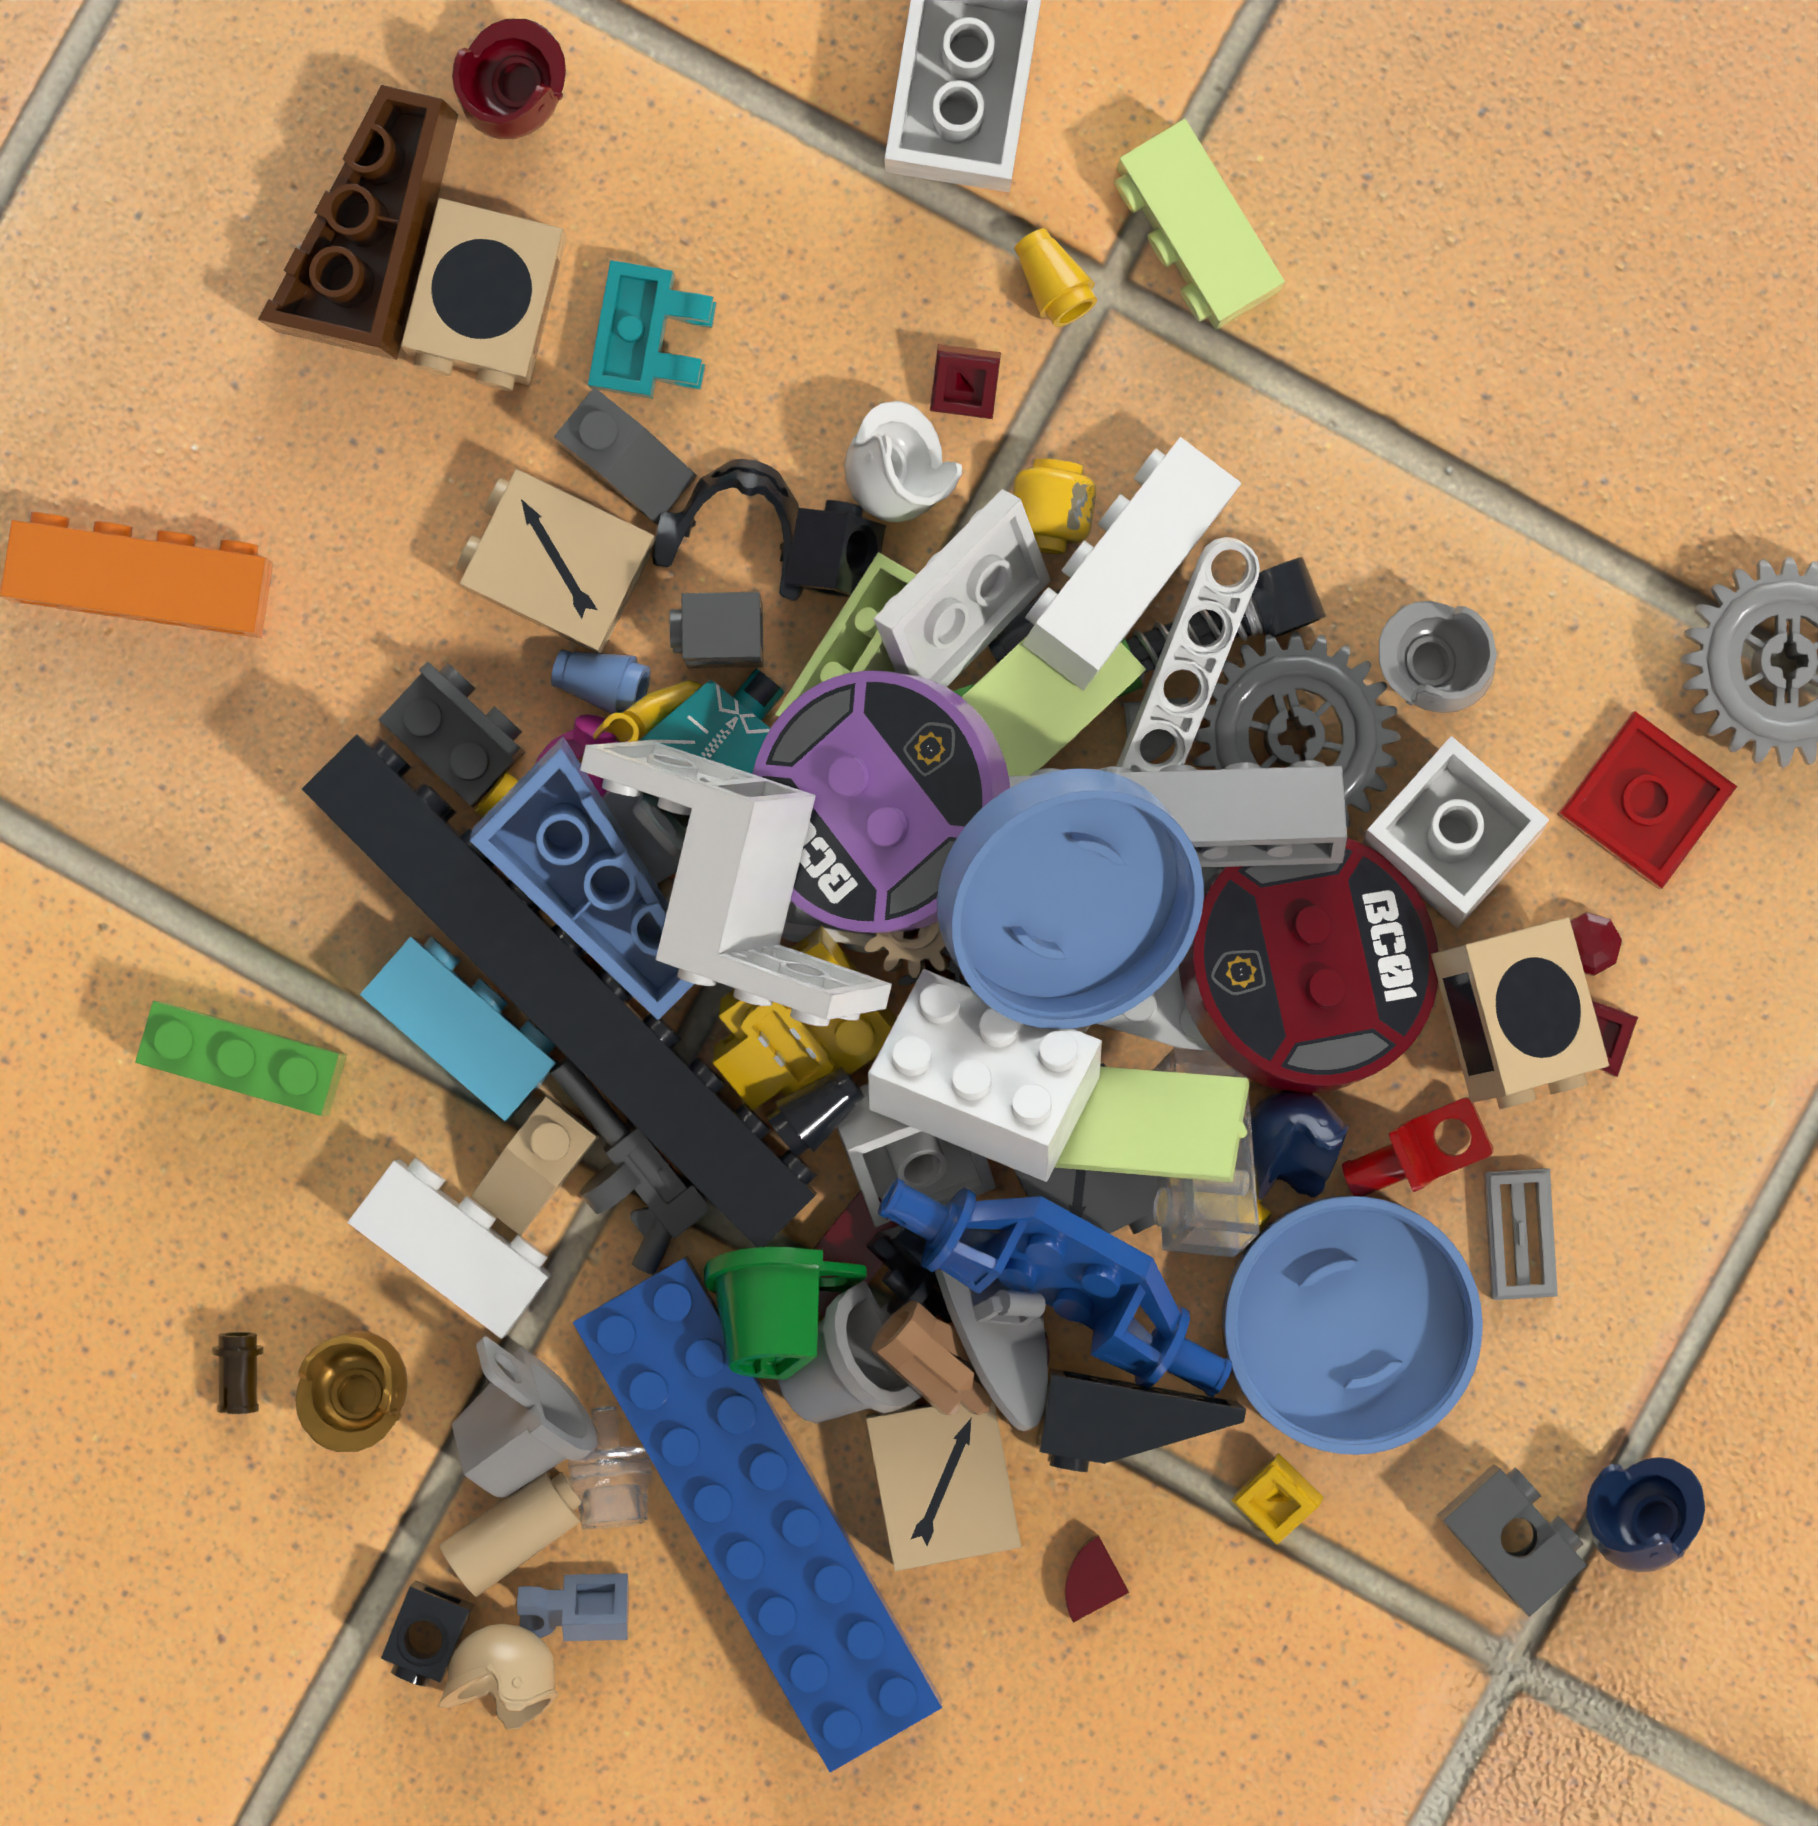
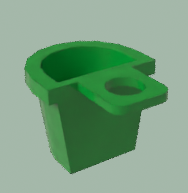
(771, 1305)

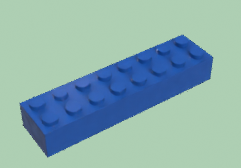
(759, 1516)

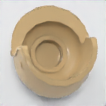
(509, 1666)

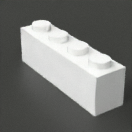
(1130, 563)

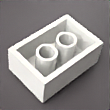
(962, 91)
(983, 1077)

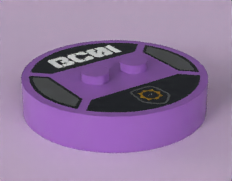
(894, 786)

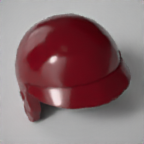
(510, 78)

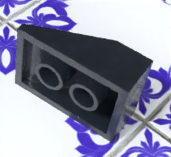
(1115, 1419)

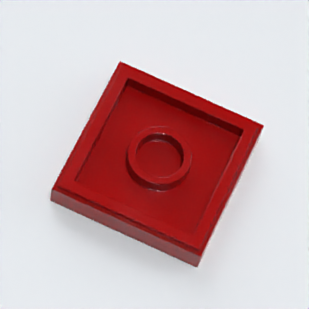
(1647, 800)

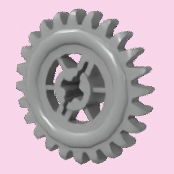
(1720, 668)

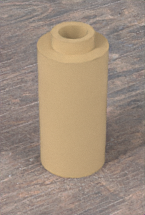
(512, 1531)

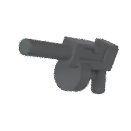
(634, 1165)

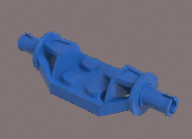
(1075, 1268)

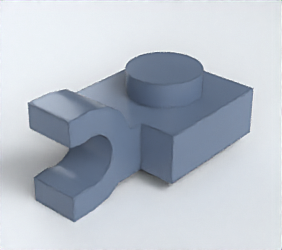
(586, 1608)

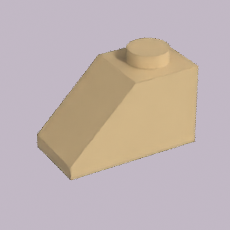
(534, 1165)

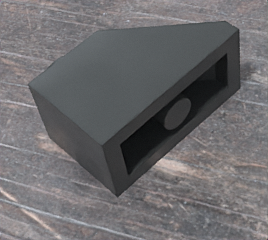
(624, 455)

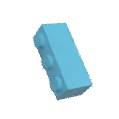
(462, 1026)

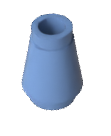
(601, 679)

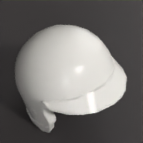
(897, 464)

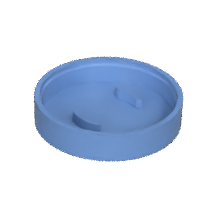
(1070, 898)
(1352, 1324)

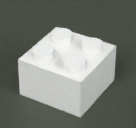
(1455, 831)

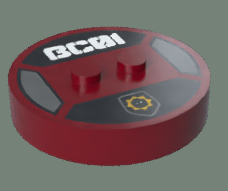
(1311, 970)

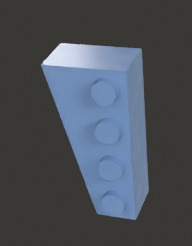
(583, 872)

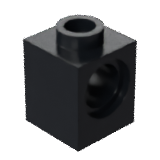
(832, 548)
(431, 1605)

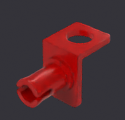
(1416, 1154)

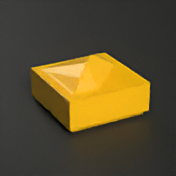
(1277, 1498)

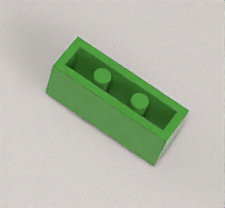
(240, 1058)

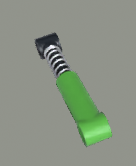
(1279, 604)

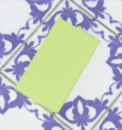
(1039, 709)
(1160, 1125)

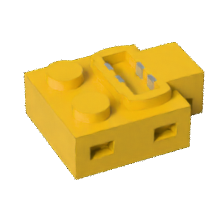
(778, 1053)

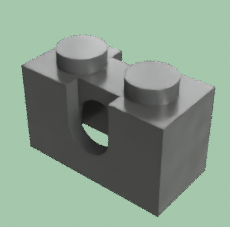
(719, 630)
(1525, 1575)

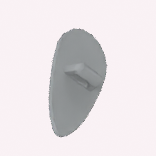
(1004, 1343)

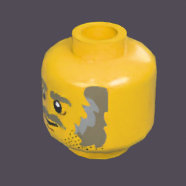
(1056, 502)

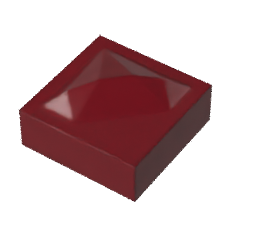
(965, 381)

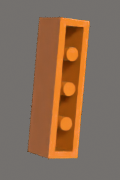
(137, 577)

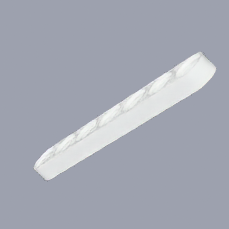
(1182, 653)

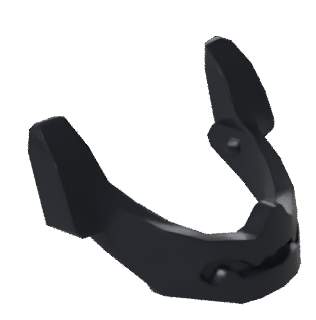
(750, 479)

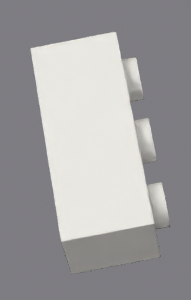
(452, 1245)

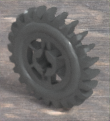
(1315, 672)

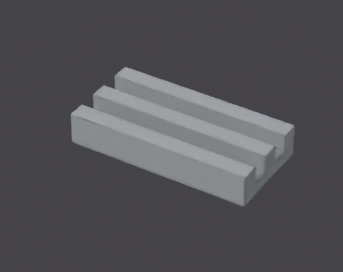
(1516, 1179)

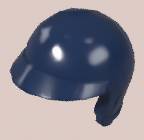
(1295, 1141)
(1645, 1513)

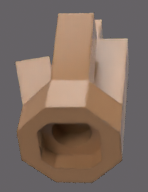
(923, 1356)

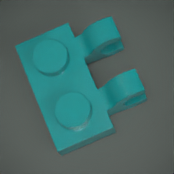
(633, 329)

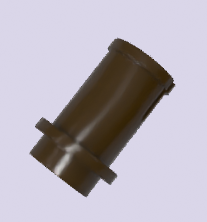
(237, 1372)

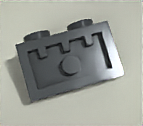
(452, 733)

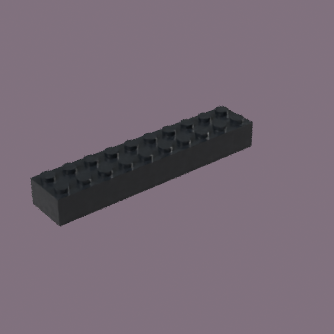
(561, 991)

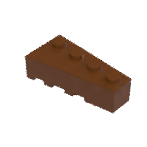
(370, 231)

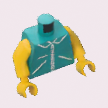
(702, 719)

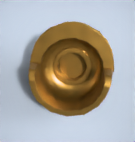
(351, 1391)

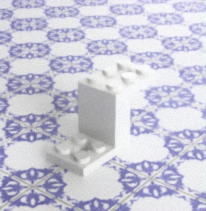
(735, 881)

